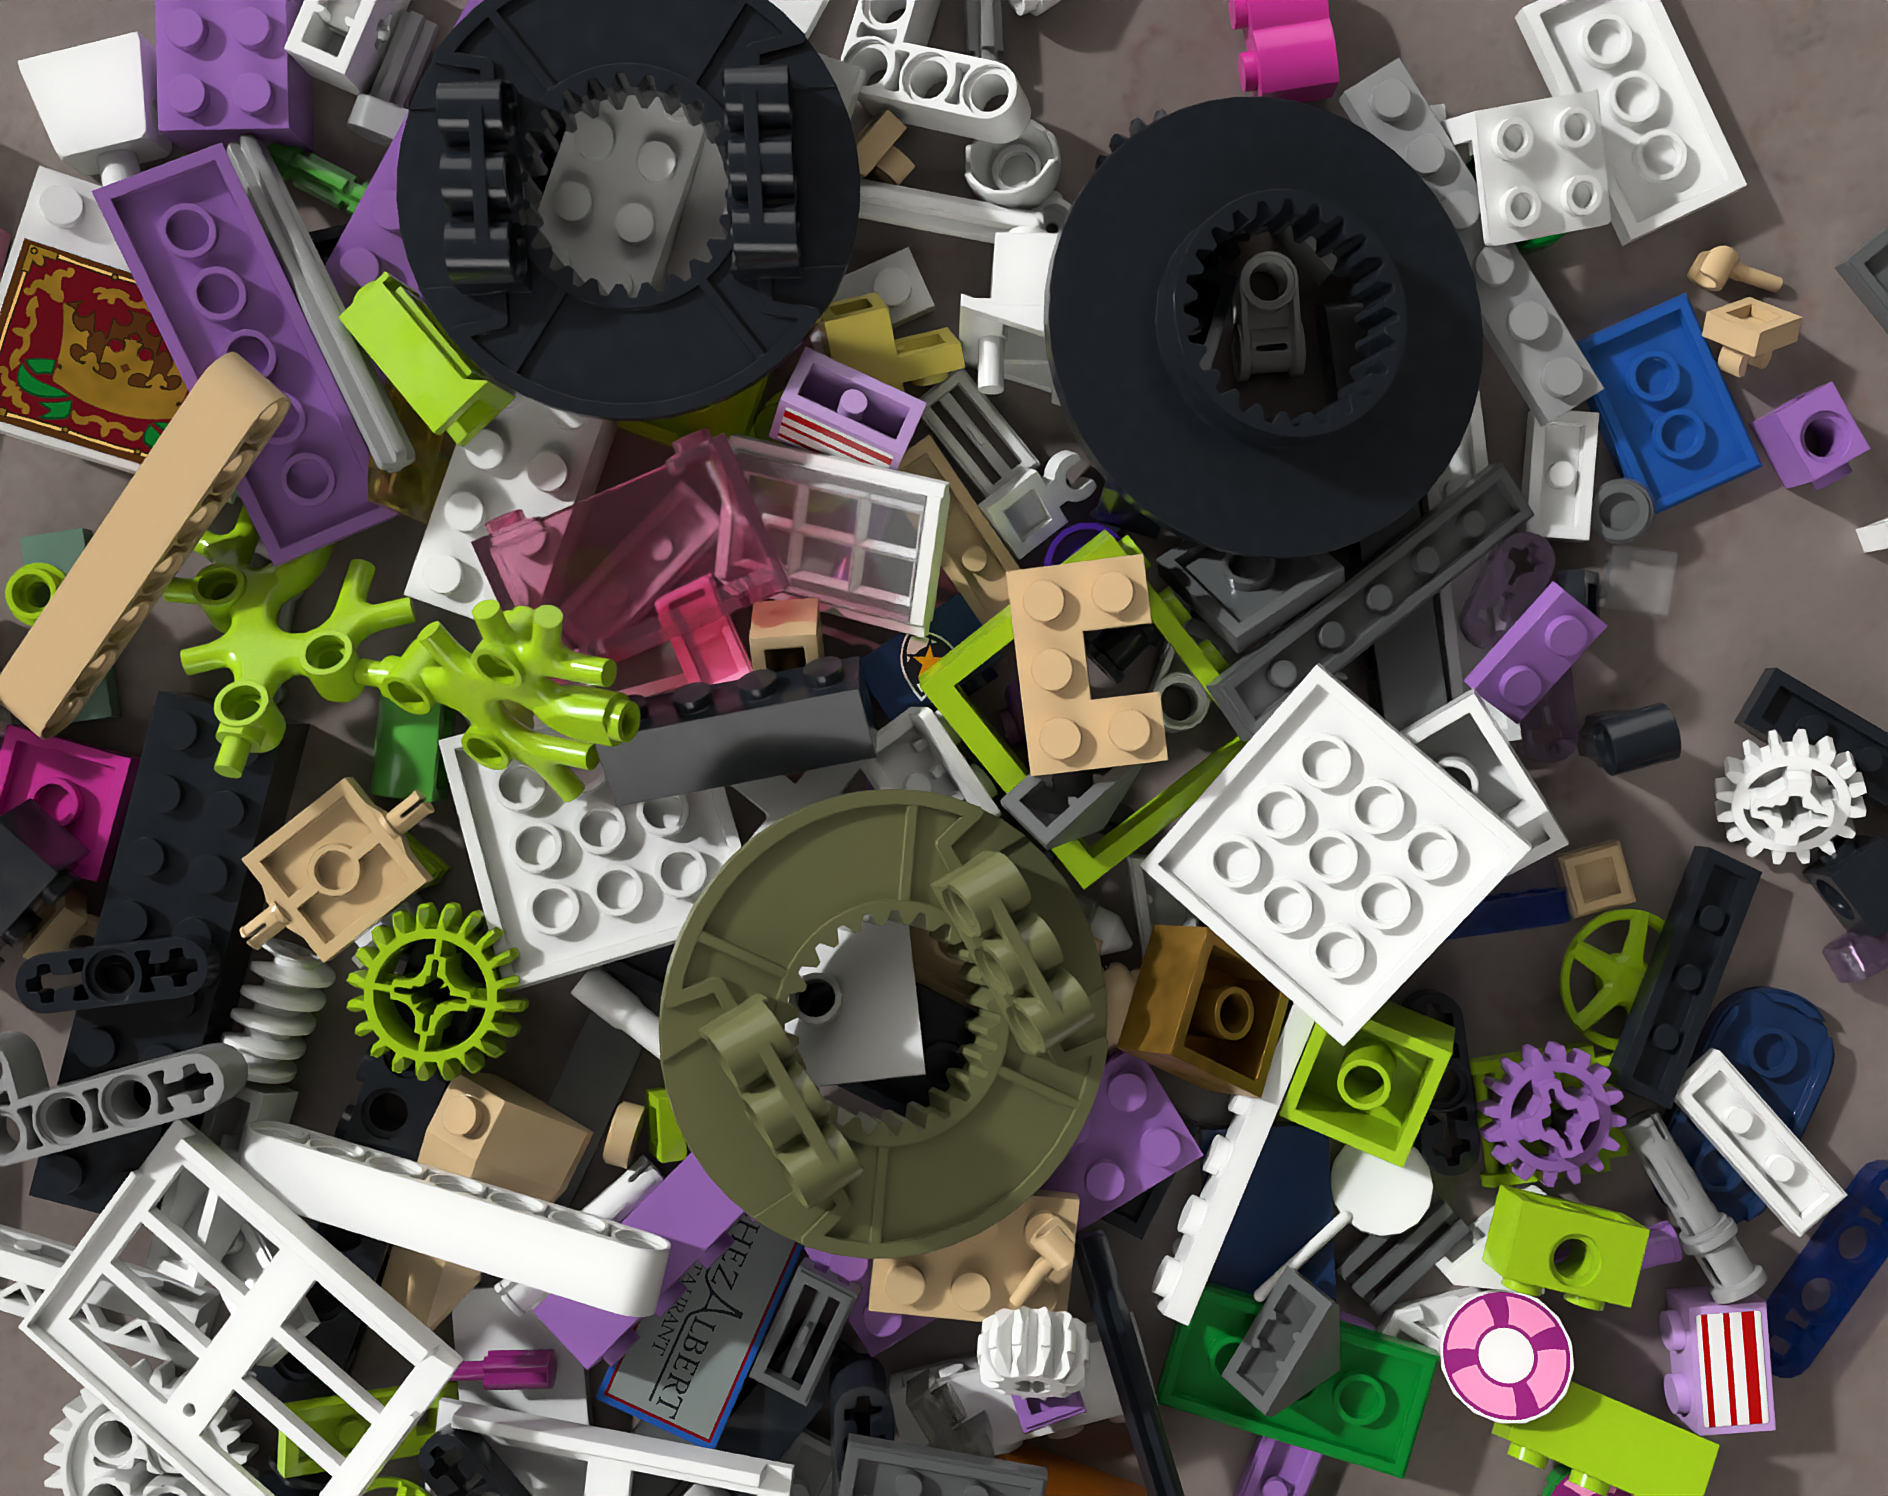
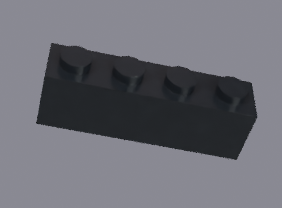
(744, 731)

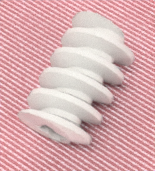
(280, 1011)

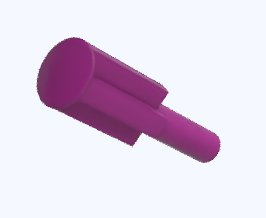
(511, 1370)

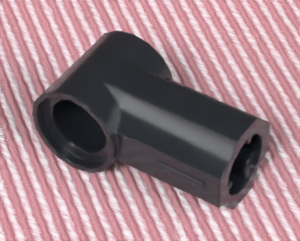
(1630, 738)

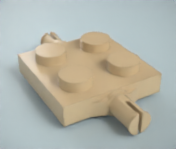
(337, 869)

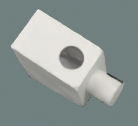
(100, 105)

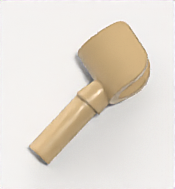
(1715, 266)
(1056, 1245)

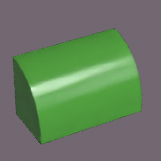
(409, 751)

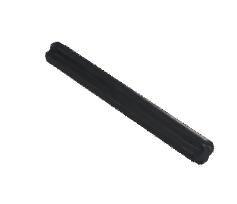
(1127, 1364)

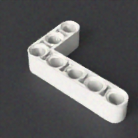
(915, 68)

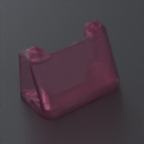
(642, 555)

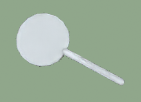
(1370, 1197)

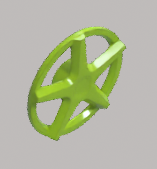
(1616, 974)

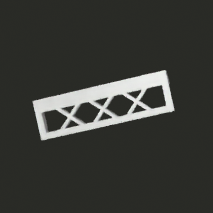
(37, 1260)

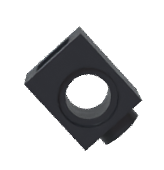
(1854, 883)

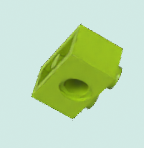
(1603, 1255)

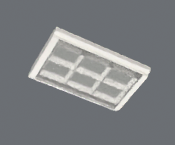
(851, 532)

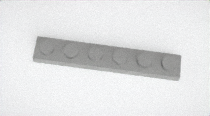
(1513, 305)

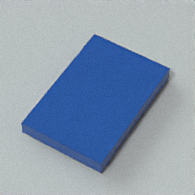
(1667, 405)

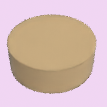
(624, 1134)

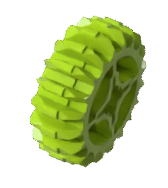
(425, 1042)

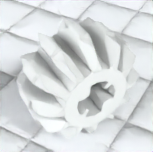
(1033, 1353)

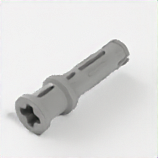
(1704, 1231)

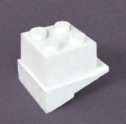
(1006, 332)

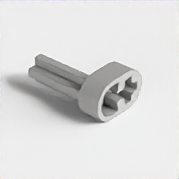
(383, 111)

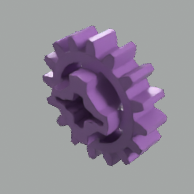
(1576, 1128)

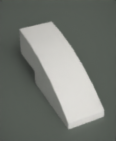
(193, 1203)

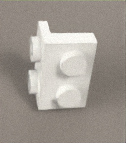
(922, 755)

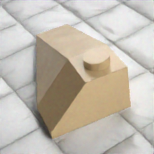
(495, 1137)

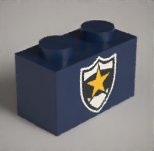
(895, 666)

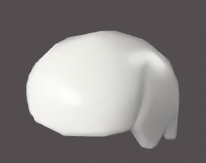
(1017, 171)

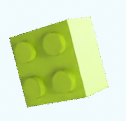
(1375, 1084)

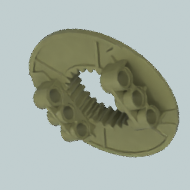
(1026, 1080)

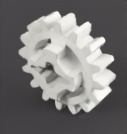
(1792, 801)

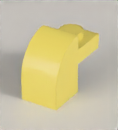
(862, 337)

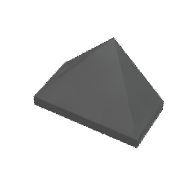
(1069, 803)
(1287, 1346)

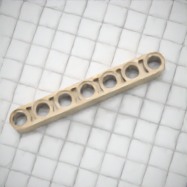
(142, 544)

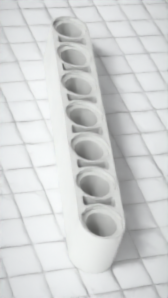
(458, 1218)

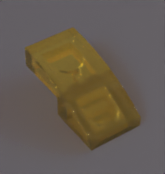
(416, 486)

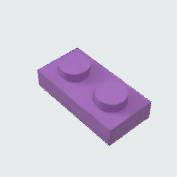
(1535, 652)

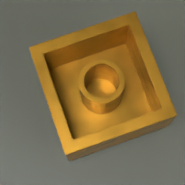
(1203, 1012)

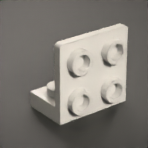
(1537, 166)

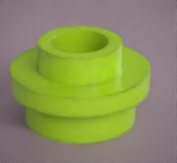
(23, 586)

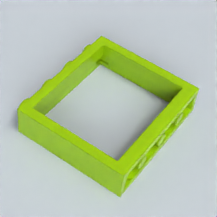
(1204, 662)

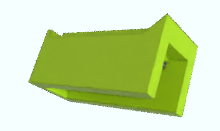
(423, 359)

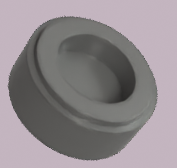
(1622, 510)

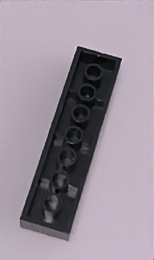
(172, 877)

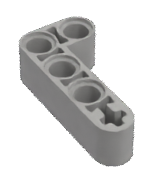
(106, 1097)

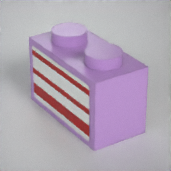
(845, 413)
(1718, 1362)

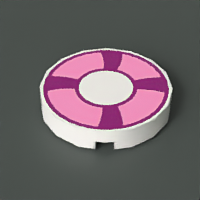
(1506, 1356)

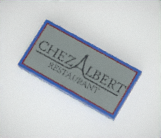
(700, 1352)

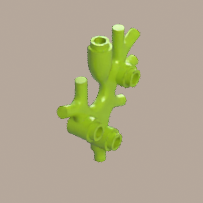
(260, 654)
(509, 684)

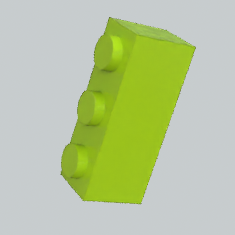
(1613, 1447)

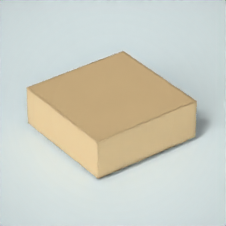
(1594, 877)

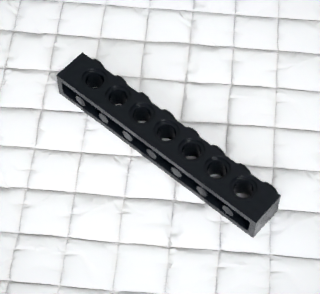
(369, 1125)

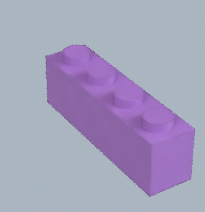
(694, 1219)

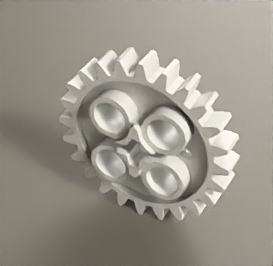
(98, 1454)

